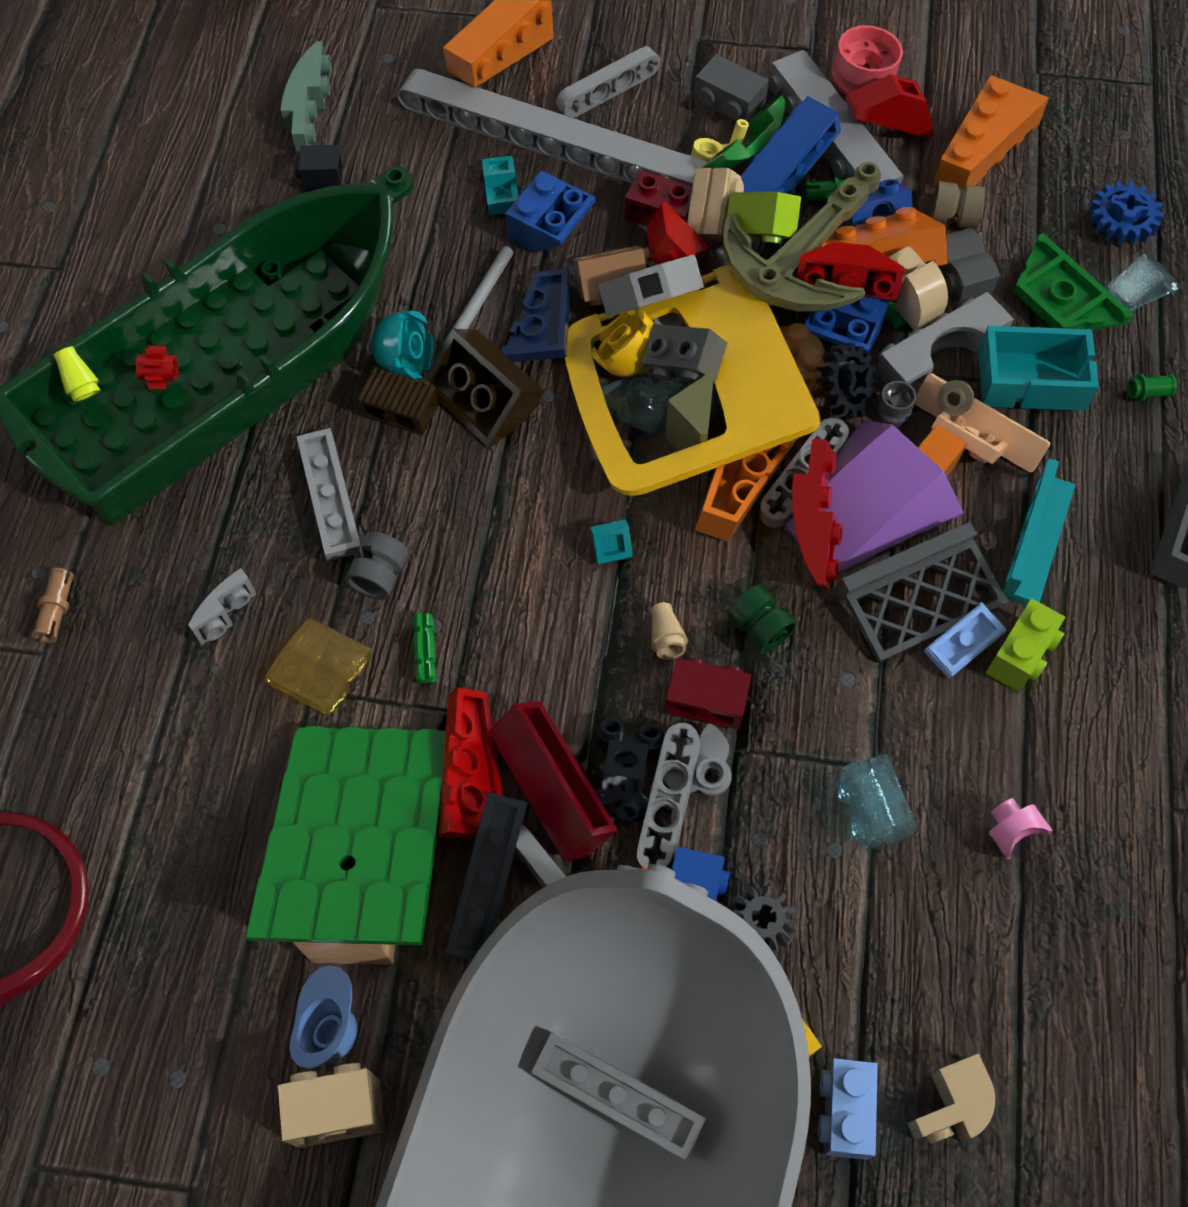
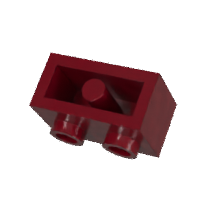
(650, 191)
(708, 693)

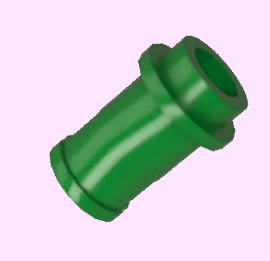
(821, 190)
(1156, 386)

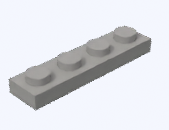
(329, 494)
(619, 1096)

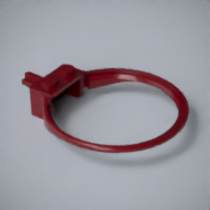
(49, 960)

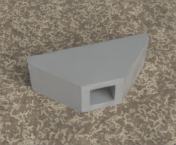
(650, 285)

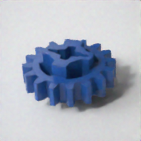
(1126, 213)

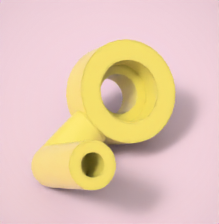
(706, 148)

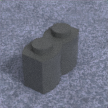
(969, 267)

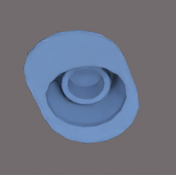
(323, 1019)

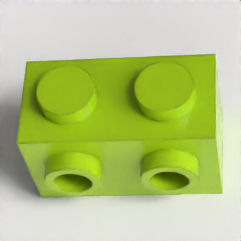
(766, 214)
(1025, 646)

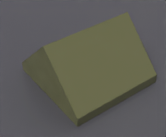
(690, 414)

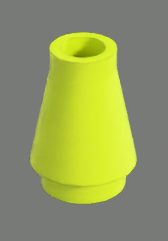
(75, 375)

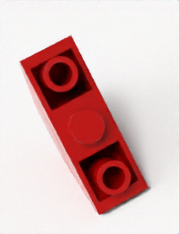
(892, 104)
(853, 267)

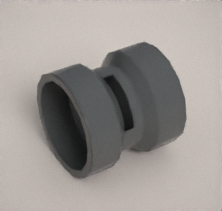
(896, 403)

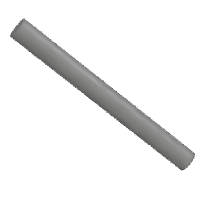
(483, 289)

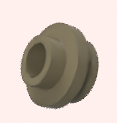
(963, 390)

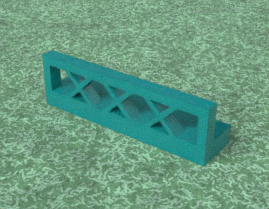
(1038, 537)

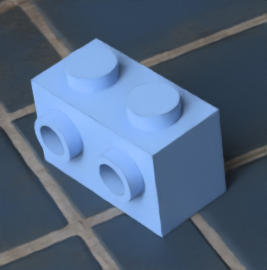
(850, 1109)

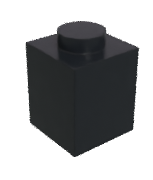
(319, 166)

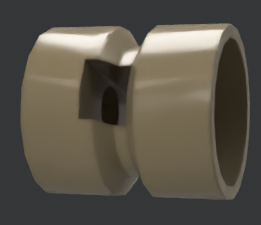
(957, 204)

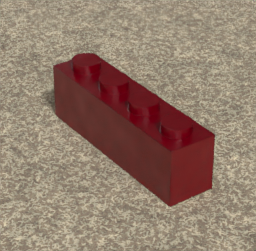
(552, 780)

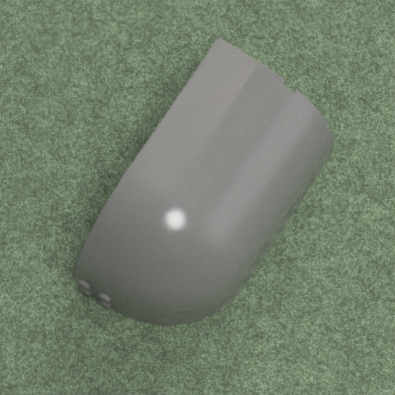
(650, 985)

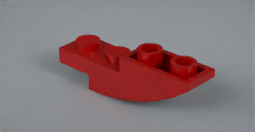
(814, 527)

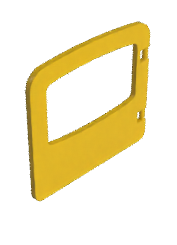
(756, 384)

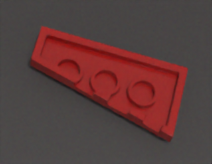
(468, 764)

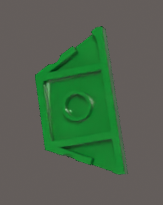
(1065, 292)

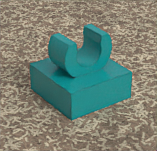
(611, 541)

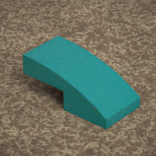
(500, 184)

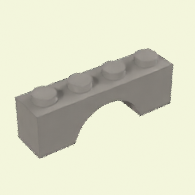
(962, 328)

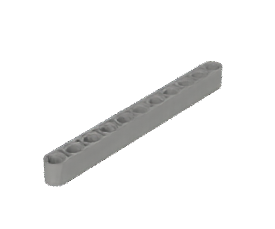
(542, 130)

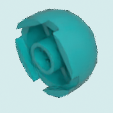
(402, 344)

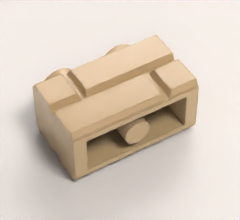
(711, 201)

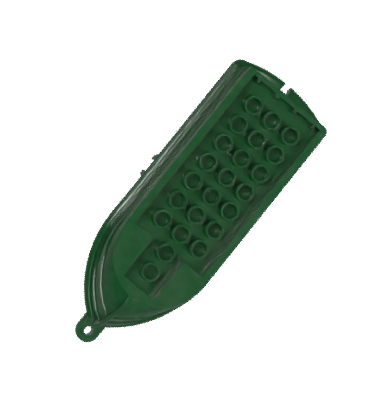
(248, 330)

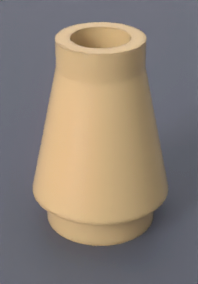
(666, 633)

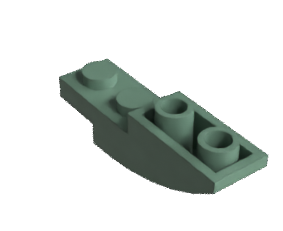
(306, 94)

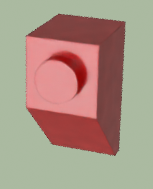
(672, 237)

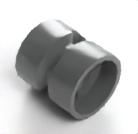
(375, 568)

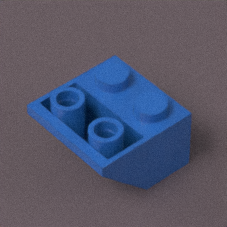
(546, 213)
(852, 323)

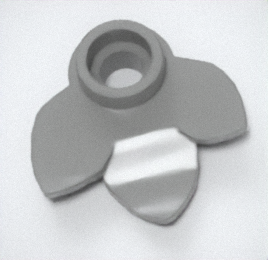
(711, 757)

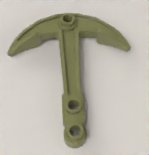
(775, 278)

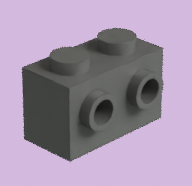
(730, 89)
(683, 352)

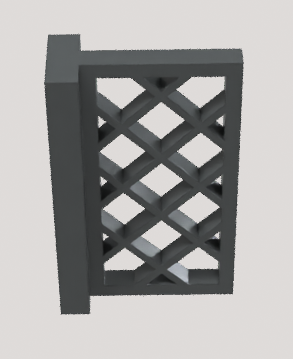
(899, 569)

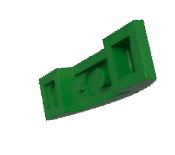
(762, 126)

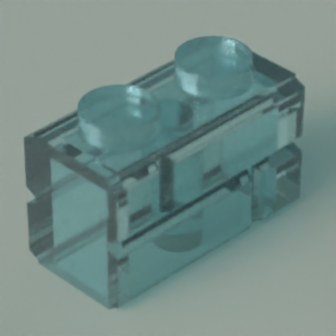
(876, 802)

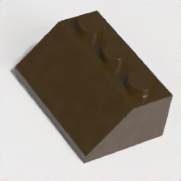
(482, 386)

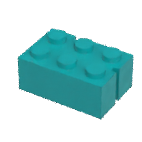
(1037, 368)

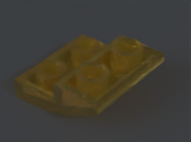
(318, 666)

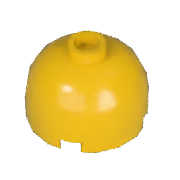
(624, 344)

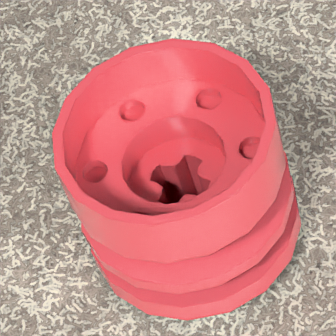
(864, 57)

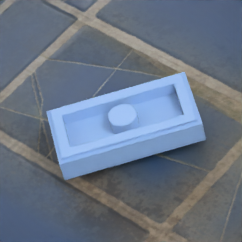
(965, 640)

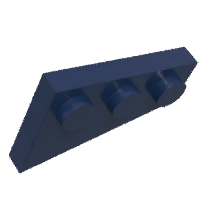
(544, 319)

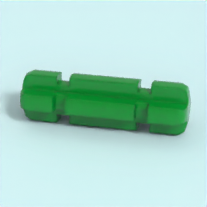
(424, 648)

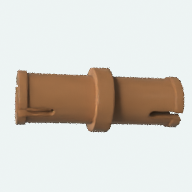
(53, 605)

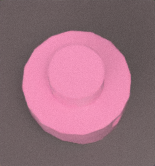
(1016, 824)

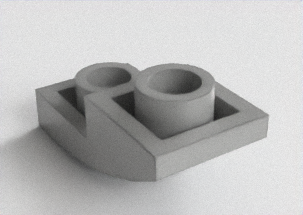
(211, 617)

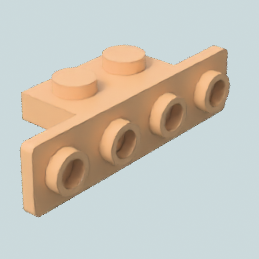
(984, 429)

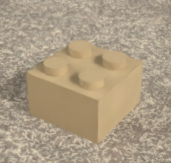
(330, 1106)

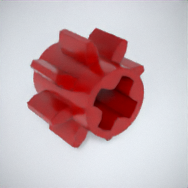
(157, 367)

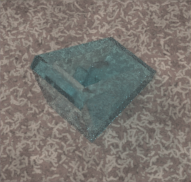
(1142, 283)

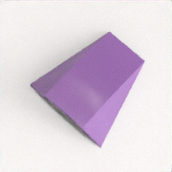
(884, 494)

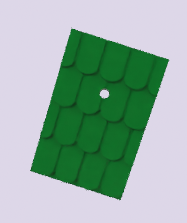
(352, 844)

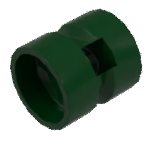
(757, 614)

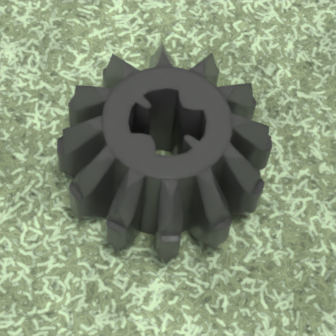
(780, 925)

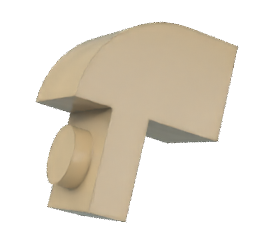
(922, 290)
(967, 1102)

